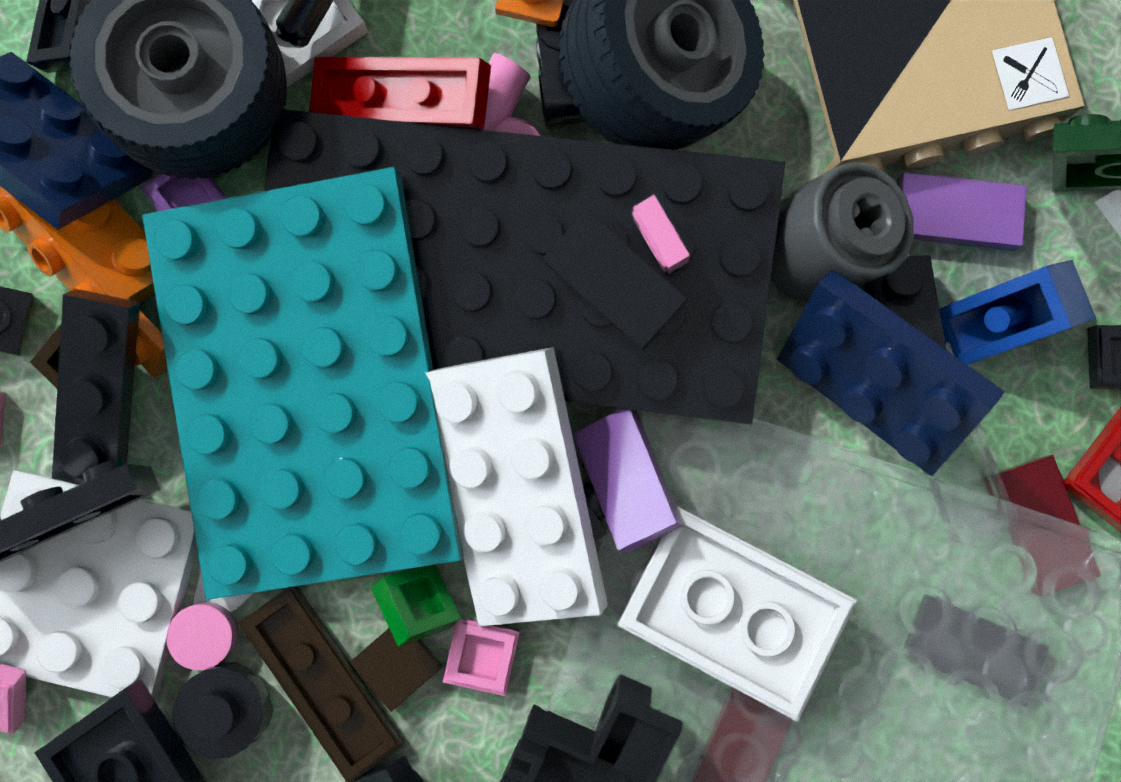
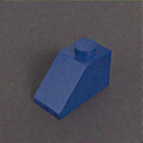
(1016, 312)

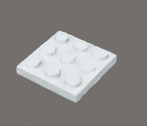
(98, 598)

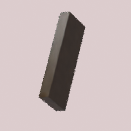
(321, 683)

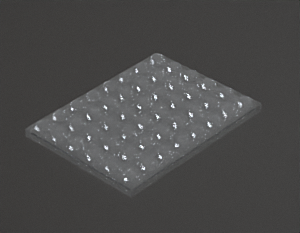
(971, 642)

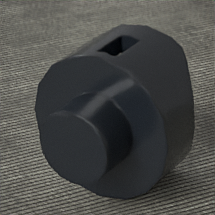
(222, 711)

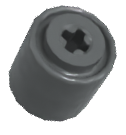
(841, 222)

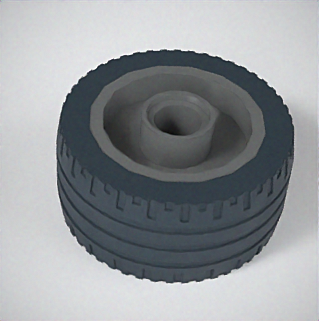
(660, 67)
(180, 81)

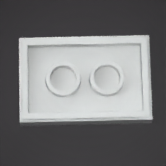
(737, 614)

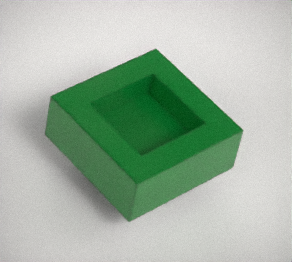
(415, 604)

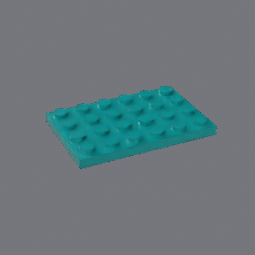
(302, 384)

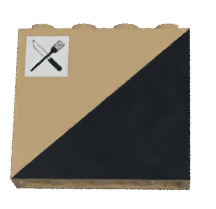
(936, 75)

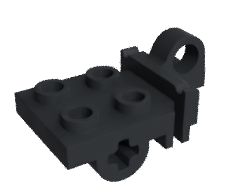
(625, 747)

